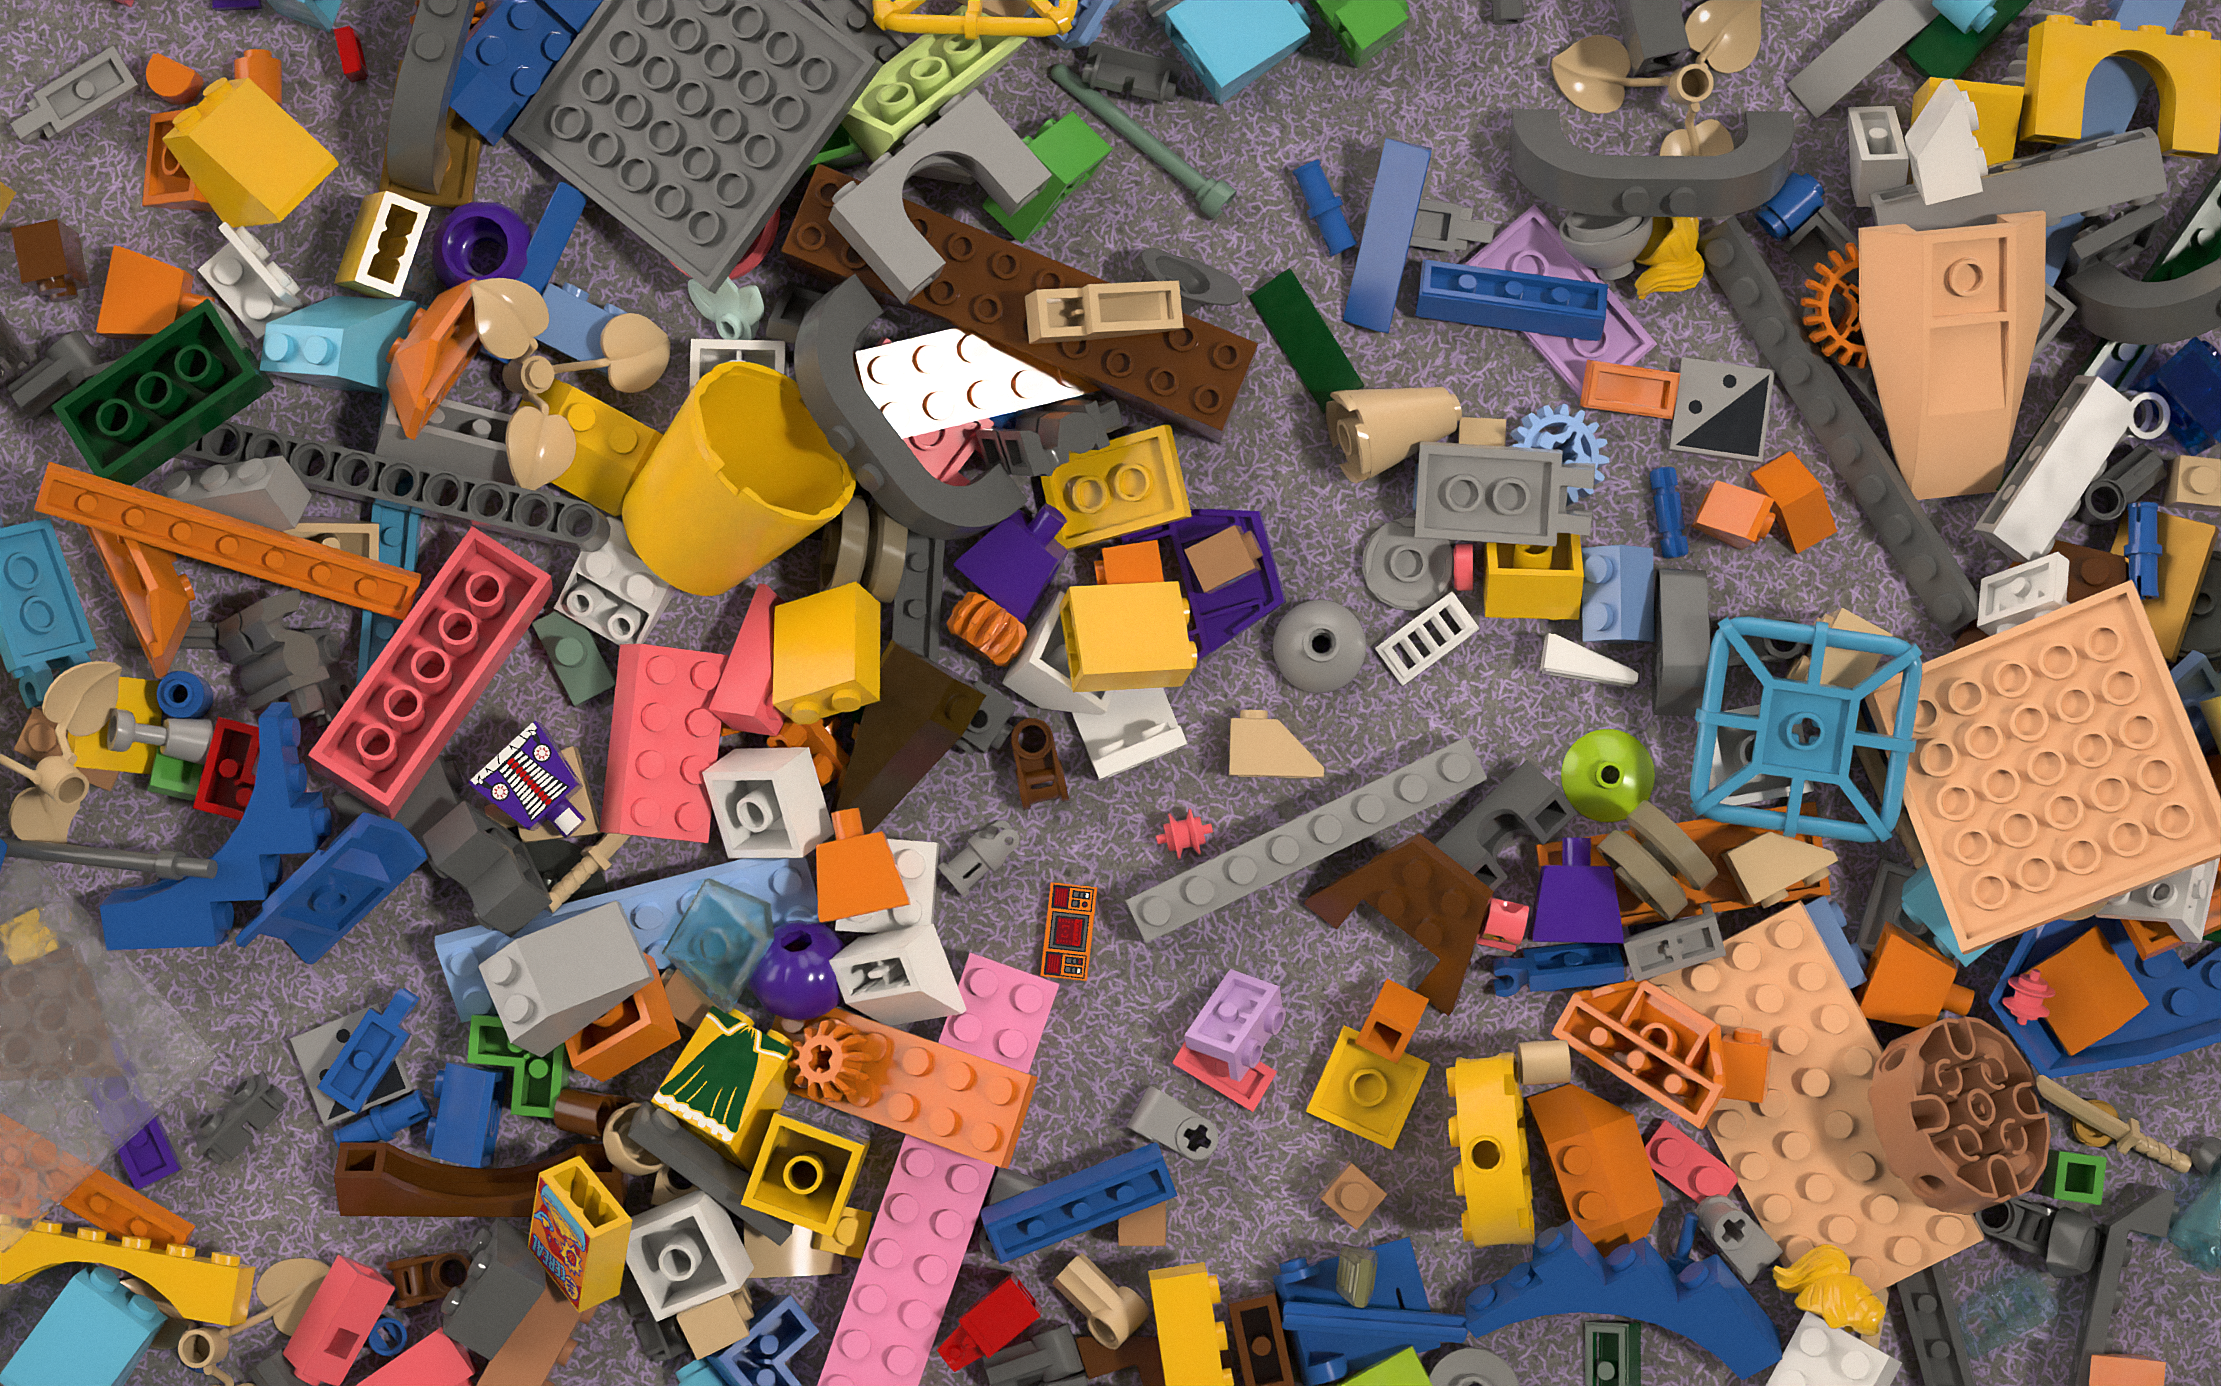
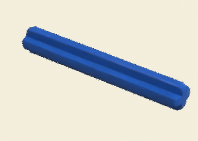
(1373, 1322)

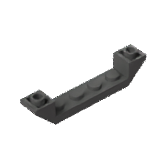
(2149, 1215)

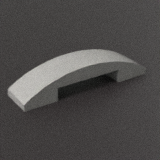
(1860, 52)

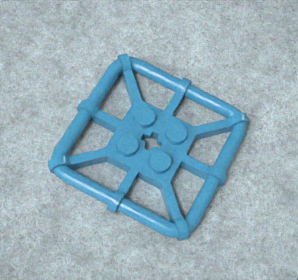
(1786, 703)

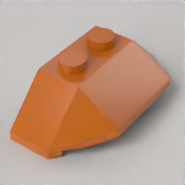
(432, 356)
(149, 592)
(1650, 1044)
(1597, 1165)

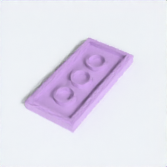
(1536, 248)

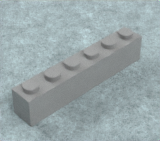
(2058, 181)

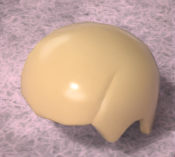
(624, 1151)

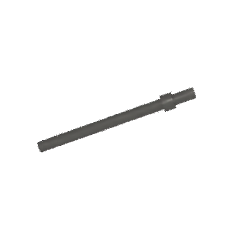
(166, 864)

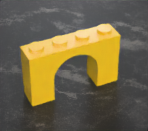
(2181, 66)

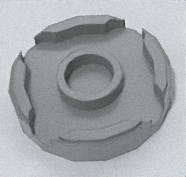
(1405, 579)

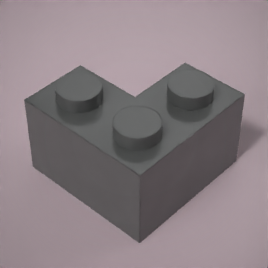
(489, 867)
(498, 1292)

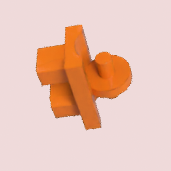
(823, 745)

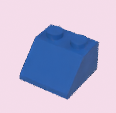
(467, 1114)

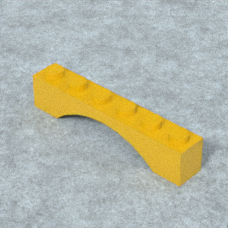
(197, 1286)

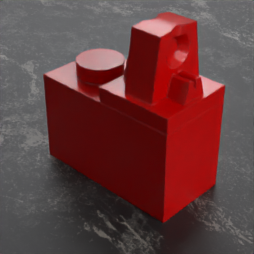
(990, 1323)

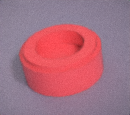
(1463, 567)

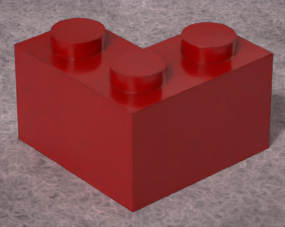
(229, 769)

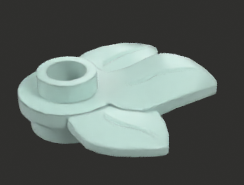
(732, 308)

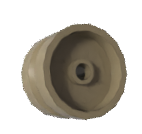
(863, 549)
(1662, 854)

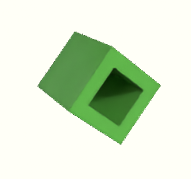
(2074, 1177)

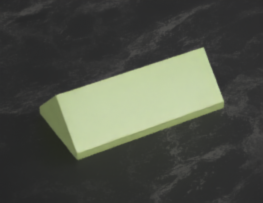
(920, 82)

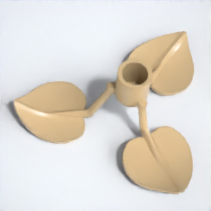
(1723, 33)
(507, 321)
(80, 704)
(283, 1288)

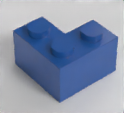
(774, 1337)

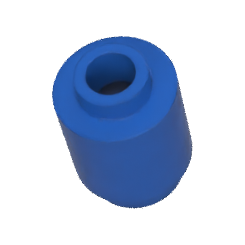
(1791, 206)
(198, 699)

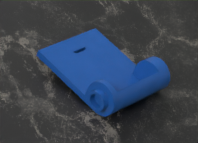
(1331, 1355)

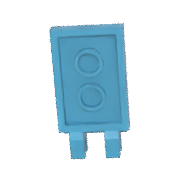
(38, 610)

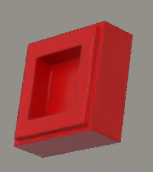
(351, 54)

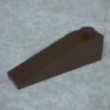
(904, 733)

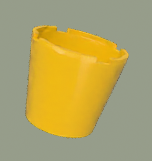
(734, 481)

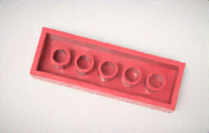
(431, 673)

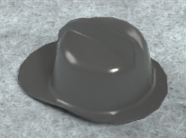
(1197, 280)

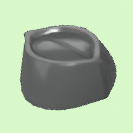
(2072, 1244)

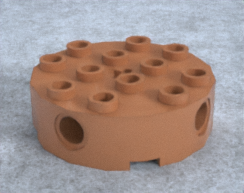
(1959, 1115)

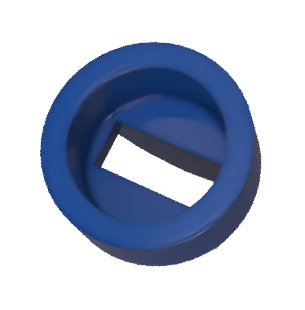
(396, 1331)

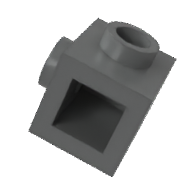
(989, 723)

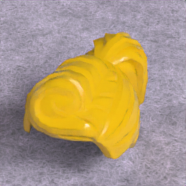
(1671, 256)
(1830, 1290)

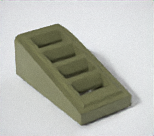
(1356, 1275)

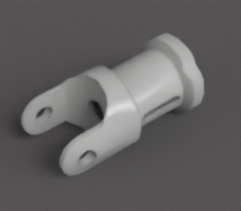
(984, 853)

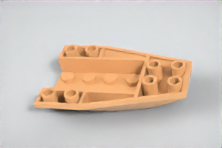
(1952, 343)

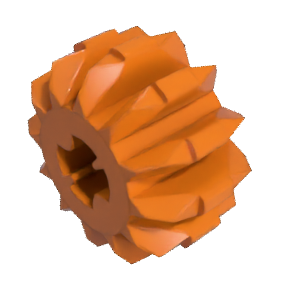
(987, 629)
(844, 1063)

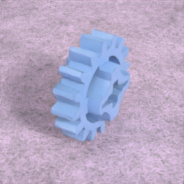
(1573, 437)

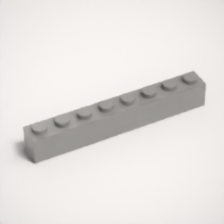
(1306, 839)

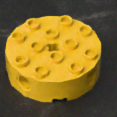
(1493, 1151)

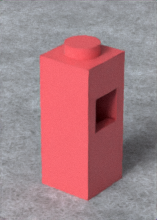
(337, 1322)

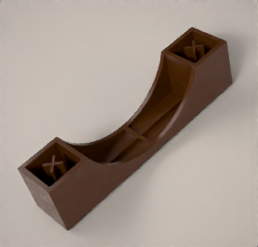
(1174, 375)

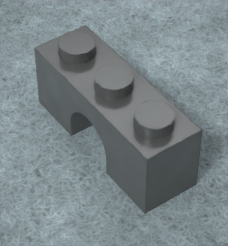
(1518, 806)

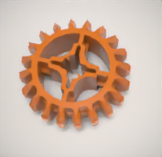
(1849, 320)

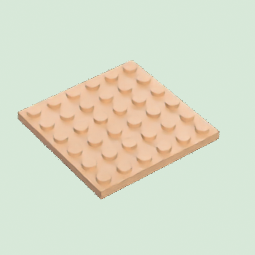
(2053, 769)

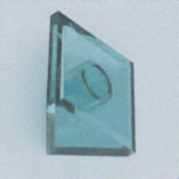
(721, 941)

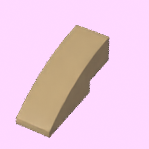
(1103, 311)

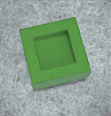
(174, 776)

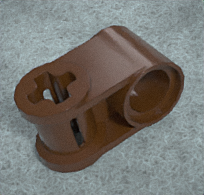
(1038, 768)
(586, 1111)
(425, 1277)

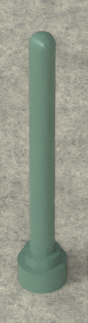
(1209, 193)

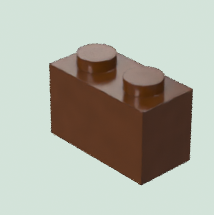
(50, 259)
(1260, 1340)

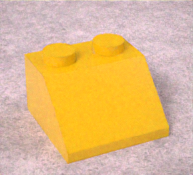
(1533, 579)

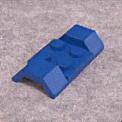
(511, 58)
(337, 887)

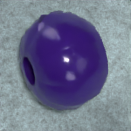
(470, 226)
(796, 971)

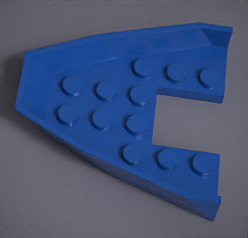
(2180, 1016)

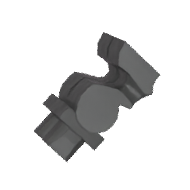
(1048, 436)
(273, 659)

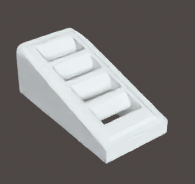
(1460, 616)
(1574, 661)

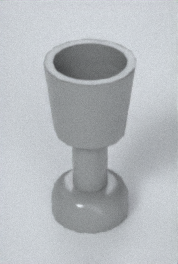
(178, 737)

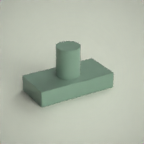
(574, 657)

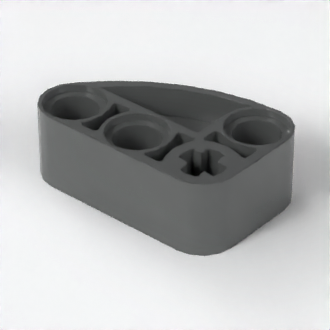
(1681, 641)

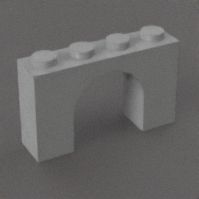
(966, 138)

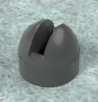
(2208, 1158)

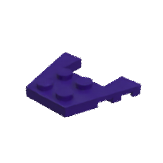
(1235, 607)

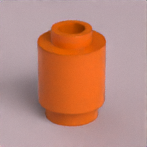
(262, 70)

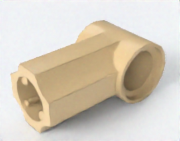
(1544, 1062)
(1109, 1310)

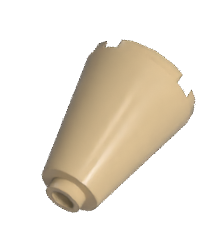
(1387, 425)

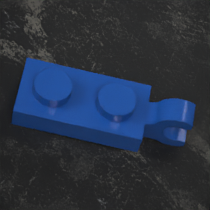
(1559, 968)
(369, 1053)

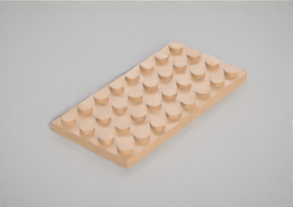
(1812, 1145)

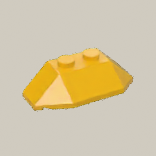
(608, 447)

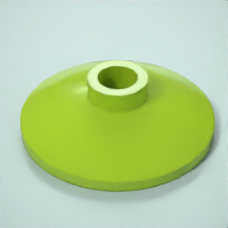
(1583, 778)

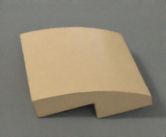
(790, 1259)

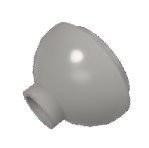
(1605, 241)
(1314, 670)

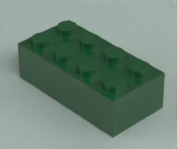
(163, 395)

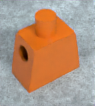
(143, 296)
(856, 871)
(1910, 982)

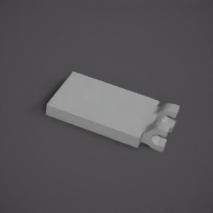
(1498, 494)

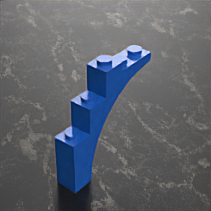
(275, 822)
(1635, 1283)

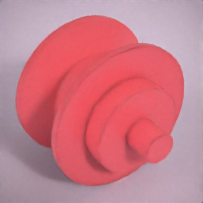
(1184, 833)
(2028, 997)

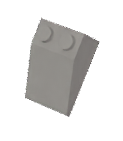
(565, 977)

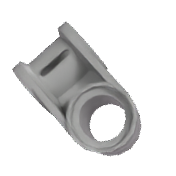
(1165, 1122)
(1736, 1236)

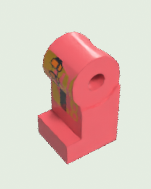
(1504, 925)

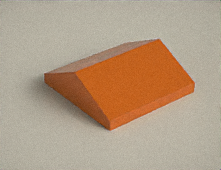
(2091, 991)

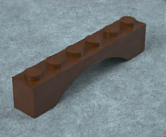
(393, 1183)

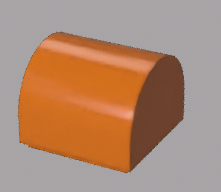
(172, 80)

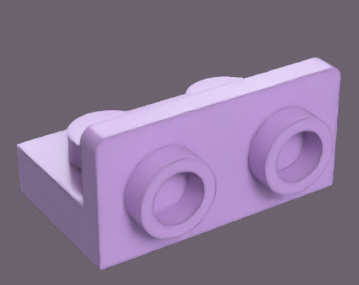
(1237, 1022)

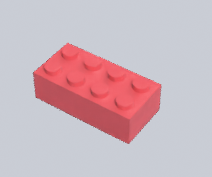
(662, 743)

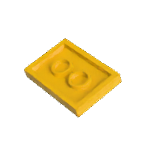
(1118, 488)

